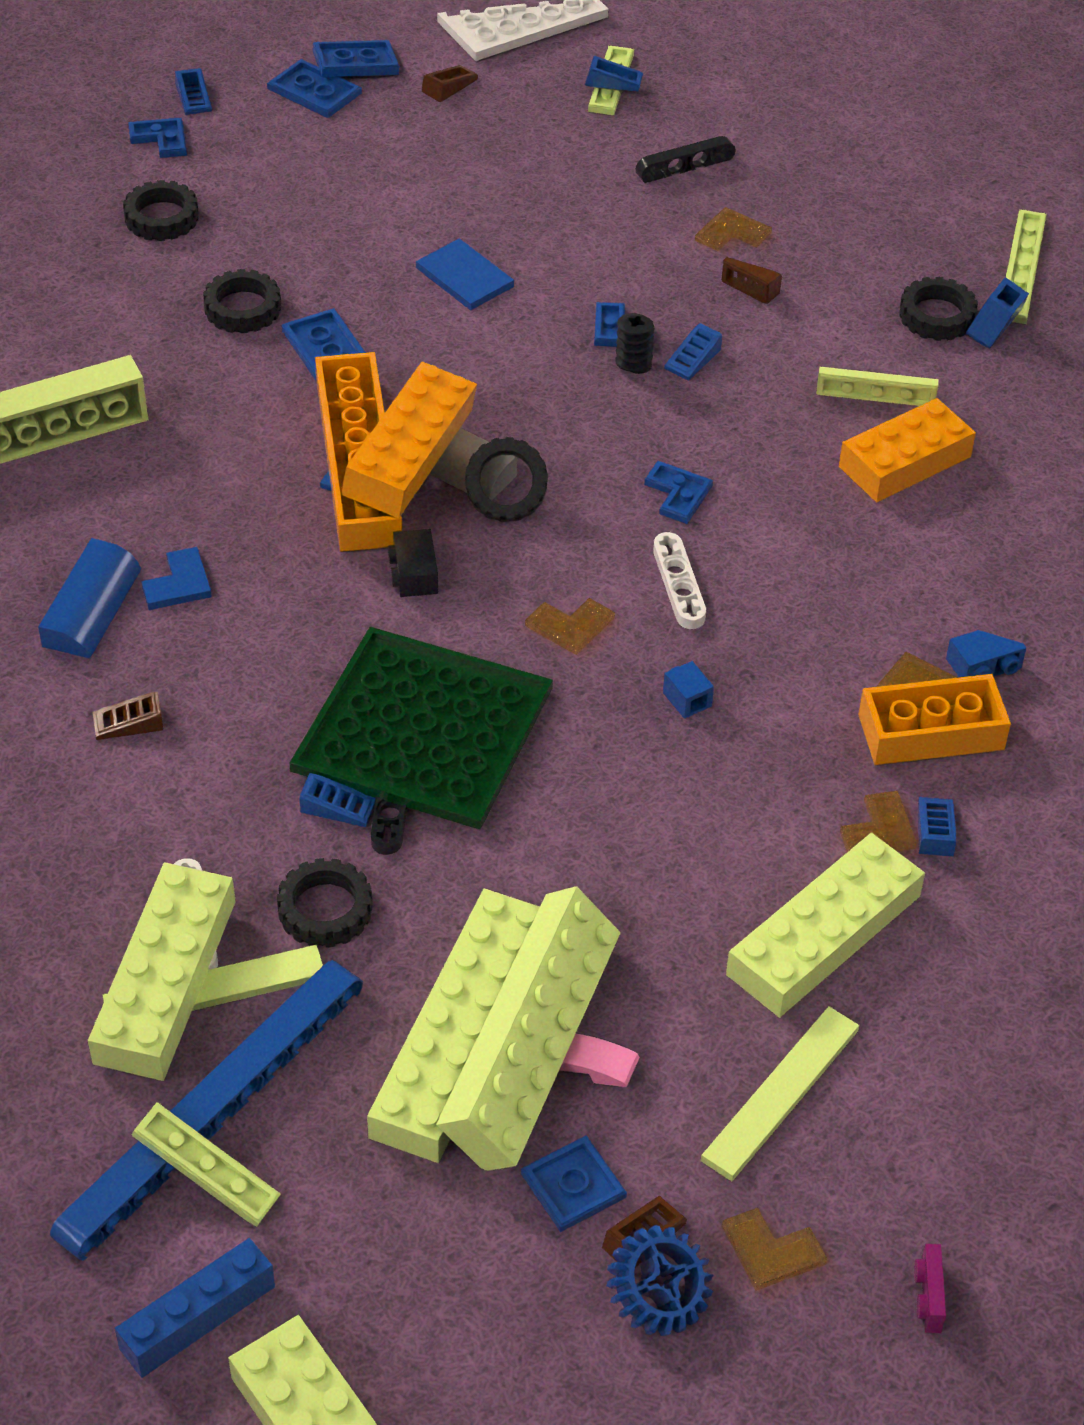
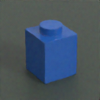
(688, 689)

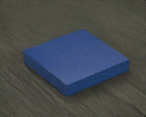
(573, 1183)

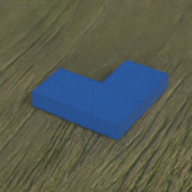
(167, 132)
(606, 323)
(684, 490)
(185, 584)

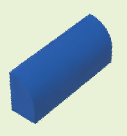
(89, 599)

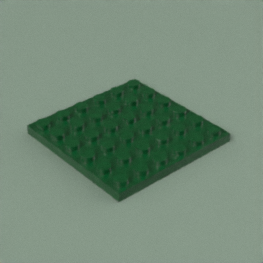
(423, 727)

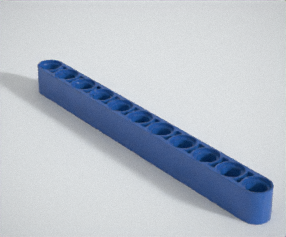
(204, 1108)

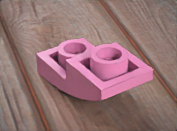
(600, 1059)

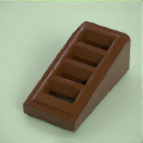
(444, 83)
(768, 280)
(141, 724)
(621, 1230)

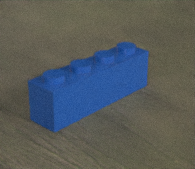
(195, 1307)

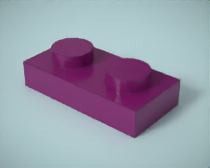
(932, 1302)

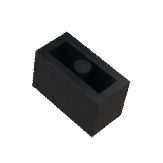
(415, 563)

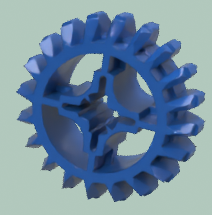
(654, 1264)

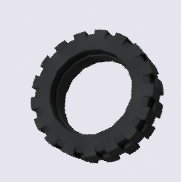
(165, 227)
(244, 320)
(934, 327)
(506, 447)
(324, 932)

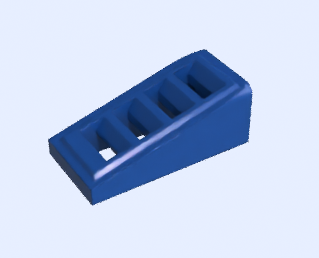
(612, 75)
(192, 78)
(701, 337)
(328, 788)
(932, 843)

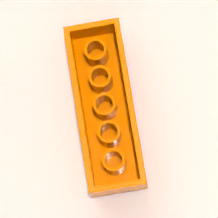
(409, 439)

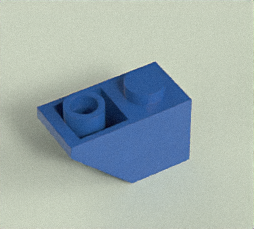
(997, 313)
(984, 654)

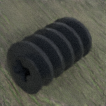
(634, 343)

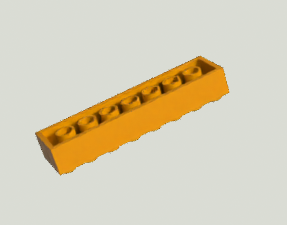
(349, 412)

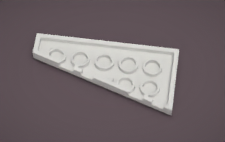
(515, 25)

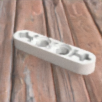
(680, 580)

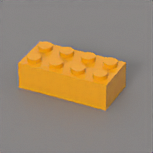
(906, 449)
(934, 719)

